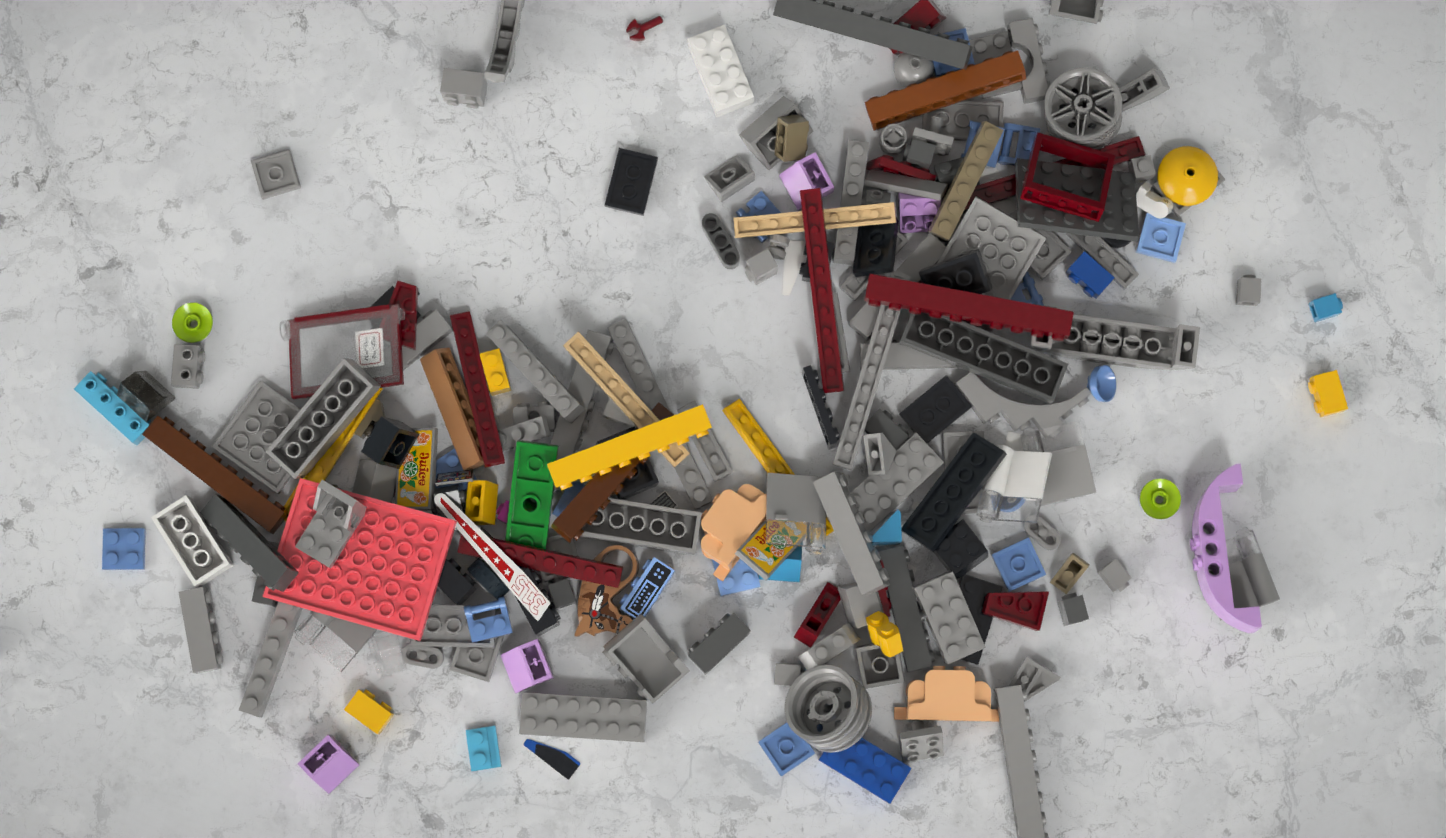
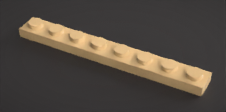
(834, 218)
(618, 391)

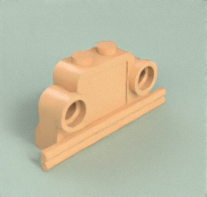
(730, 524)
(948, 697)

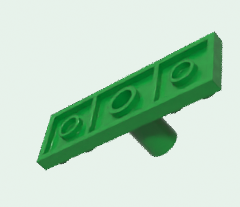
(531, 478)

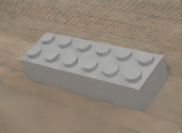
(323, 418)
(884, 492)
(646, 526)
(583, 717)

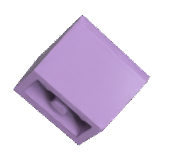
(804, 175)
(916, 213)
(527, 666)
(328, 764)

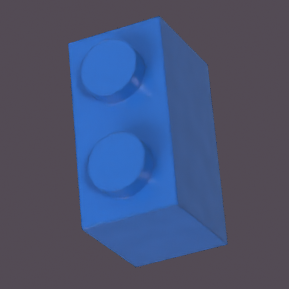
(1089, 275)

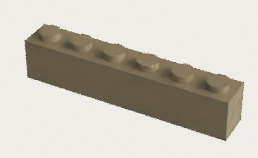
(965, 180)

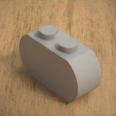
(829, 647)

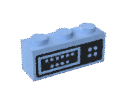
(646, 588)

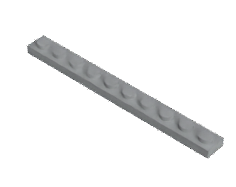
(867, 384)
(651, 395)

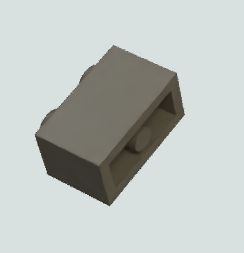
(791, 138)

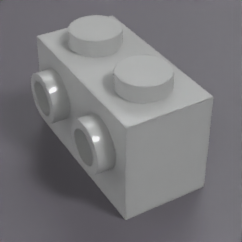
(187, 366)

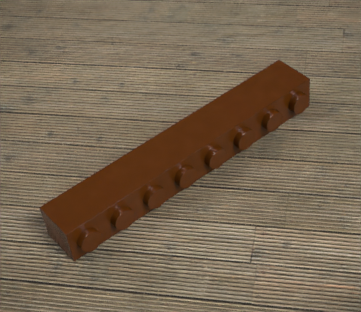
(216, 475)
(597, 492)

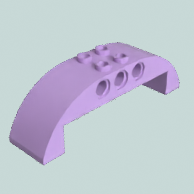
(1217, 587)

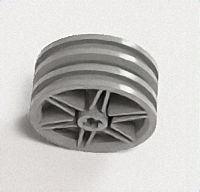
(1085, 81)
(819, 692)

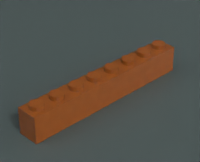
(945, 90)

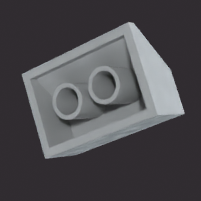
(761, 134)

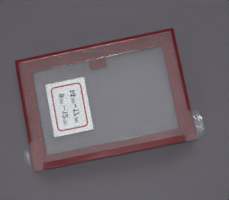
(323, 340)

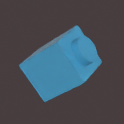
(1325, 307)

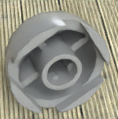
(912, 69)

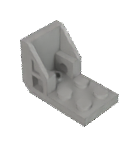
(331, 525)

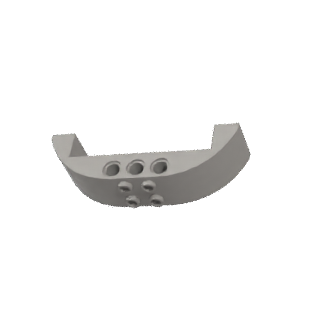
(1125, 344)

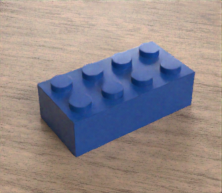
(869, 768)

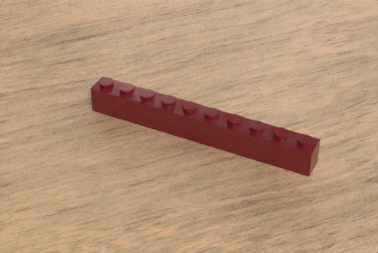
(968, 306)

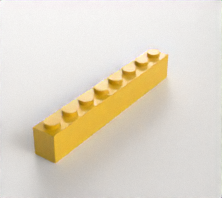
(629, 446)

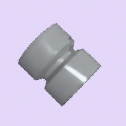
(893, 139)

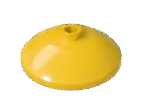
(1181, 187)

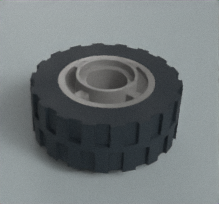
(488, 578)

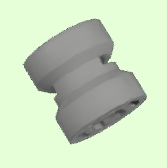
(778, 245)

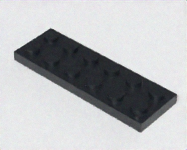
(953, 491)

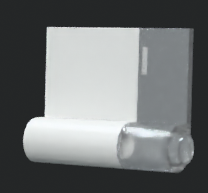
(1015, 487)

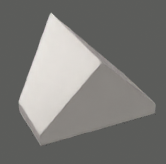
(878, 453)

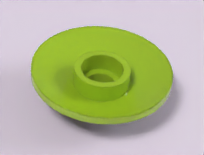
(182, 322)
(1169, 494)

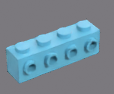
(107, 403)

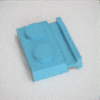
(483, 748)

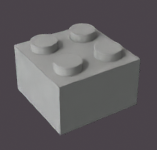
(463, 88)
(878, 668)

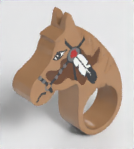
(595, 603)

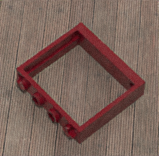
(1060, 199)

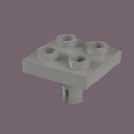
(933, 136)
(921, 742)

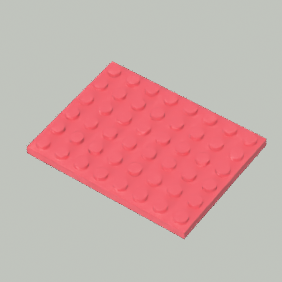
(383, 572)

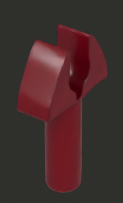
(643, 27)

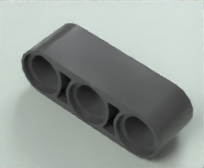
(716, 232)

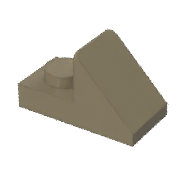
(373, 415)
(1069, 573)

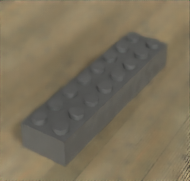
(985, 355)

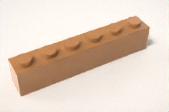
(453, 405)

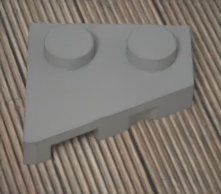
(1033, 677)

